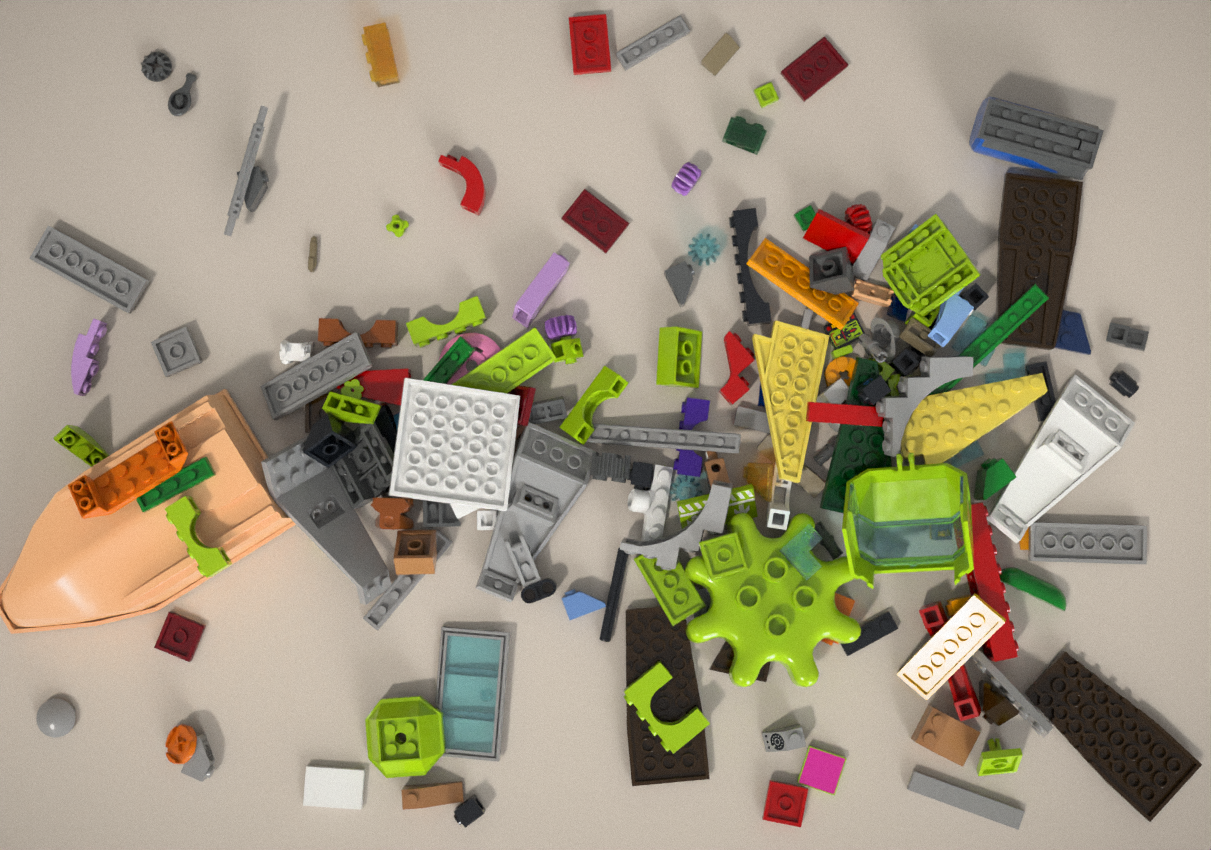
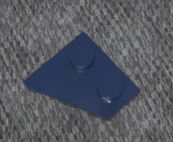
(1072, 334)

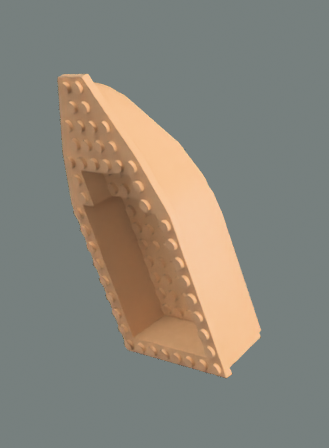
(132, 560)

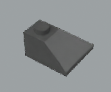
(831, 271)

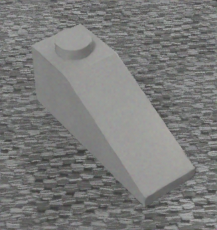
(872, 250)

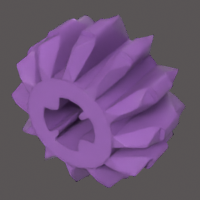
(686, 178)
(560, 327)

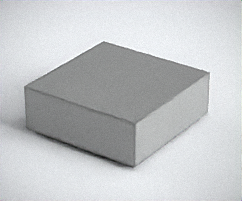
(806, 318)

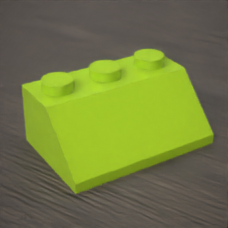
(679, 357)

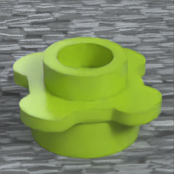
(402, 226)

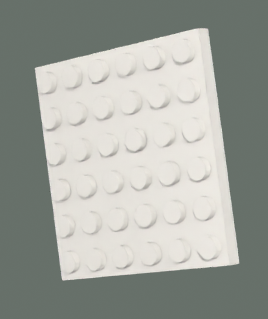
(454, 445)

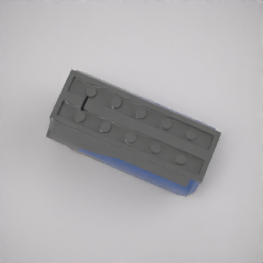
(1035, 138)

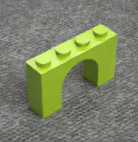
(673, 734)

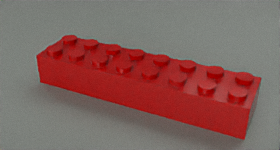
(986, 583)

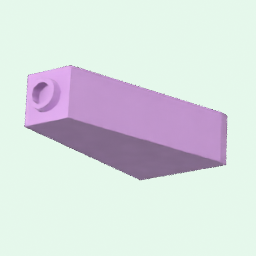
(540, 290)

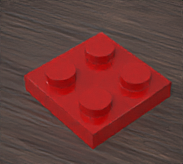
(785, 803)

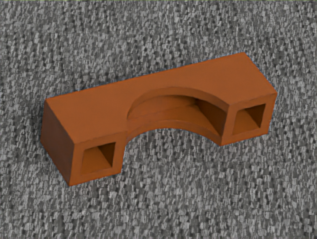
(382, 333)

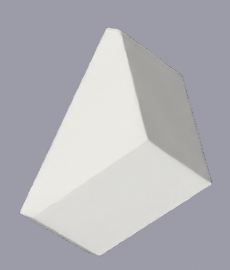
(834, 393)

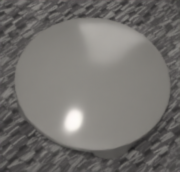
(56, 717)

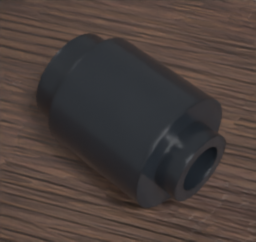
(1123, 383)

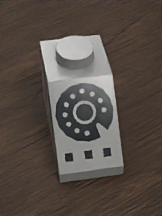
(784, 738)
(201, 763)

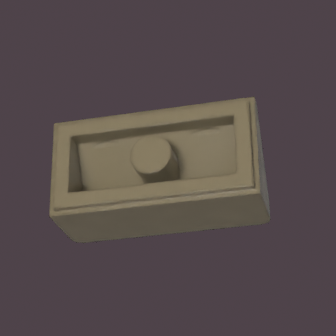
(720, 54)
(917, 336)

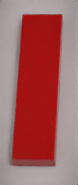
(843, 414)

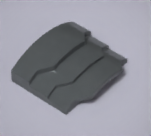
(366, 469)

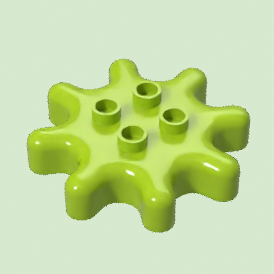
(771, 607)

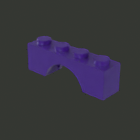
(694, 412)

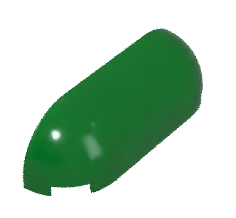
(1034, 587)

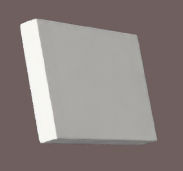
(334, 787)

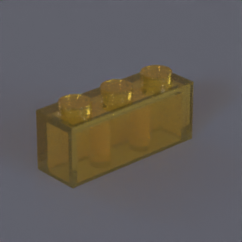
(380, 55)

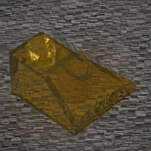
(761, 478)

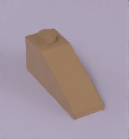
(431, 794)

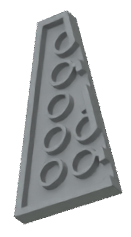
(1027, 711)

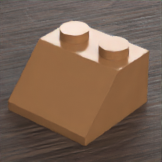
(415, 552)

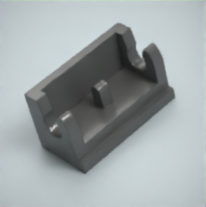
(548, 410)

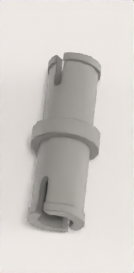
(872, 348)

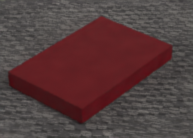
(814, 69)
(595, 221)

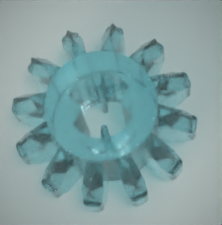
(711, 247)
(692, 493)

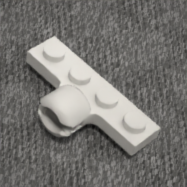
(652, 502)

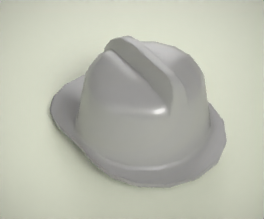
(886, 334)

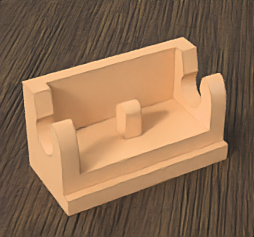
(872, 293)

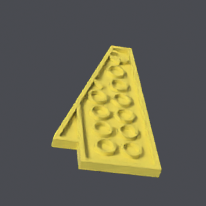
(957, 418)

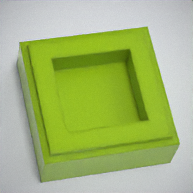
(766, 94)
(841, 352)

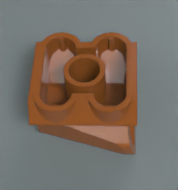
(393, 512)

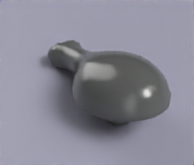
(180, 100)

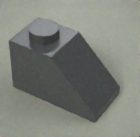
(256, 188)
(680, 281)

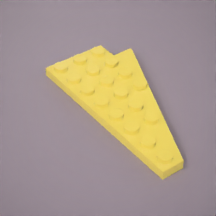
(789, 376)

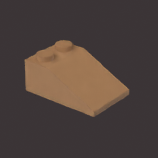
(945, 735)

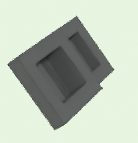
(1127, 337)

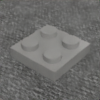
(176, 352)

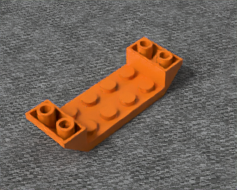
(132, 476)

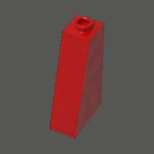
(382, 384)

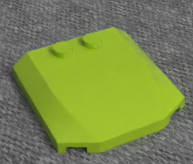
(927, 267)

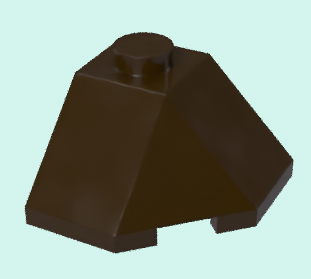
(994, 705)

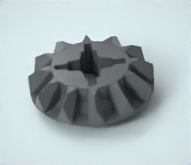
(160, 73)

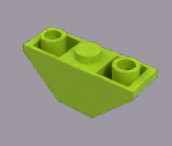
(81, 444)

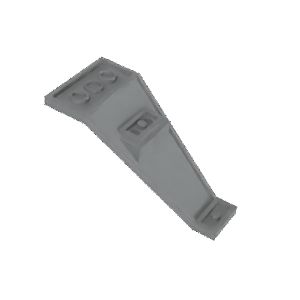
(548, 473)
(322, 511)

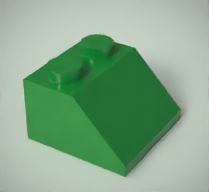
(992, 477)

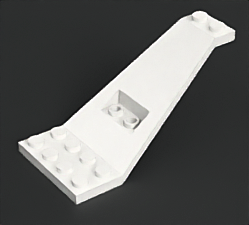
(1069, 446)

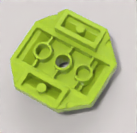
(423, 732)

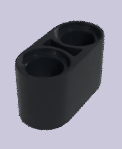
(538, 589)

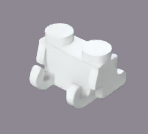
(295, 351)

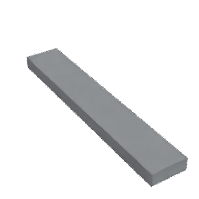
(400, 589)
(965, 800)

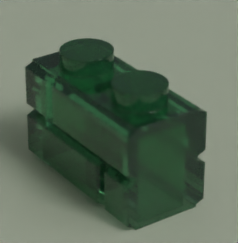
(744, 135)

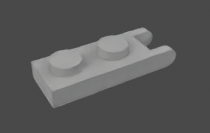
(523, 561)

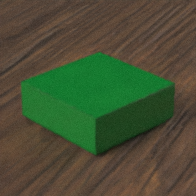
(805, 217)

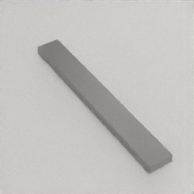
(666, 438)

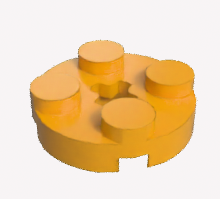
(835, 366)

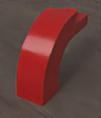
(475, 191)

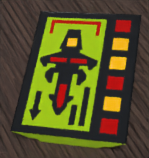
(849, 333)

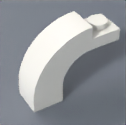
(778, 508)

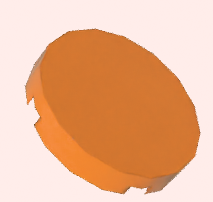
(181, 744)

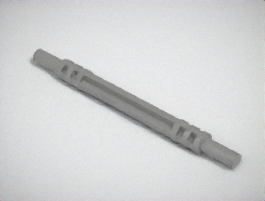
(245, 171)

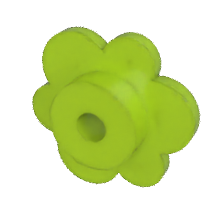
(354, 384)

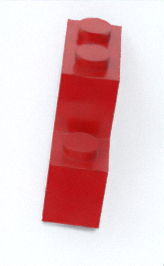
(738, 360)

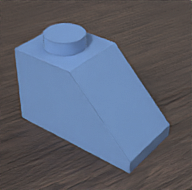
(580, 603)

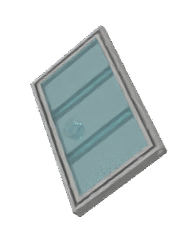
(472, 691)

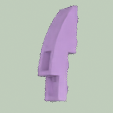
(83, 364)

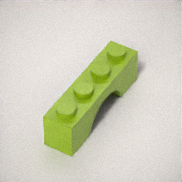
(469, 314)
(605, 386)
(184, 517)

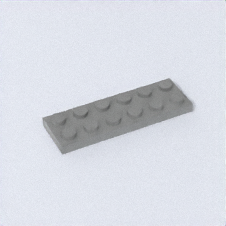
(89, 269)
(316, 376)
(1087, 543)

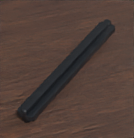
(614, 595)

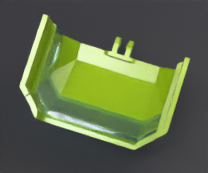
(908, 520)

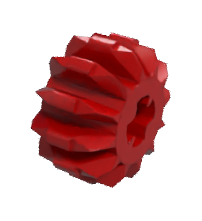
(859, 217)

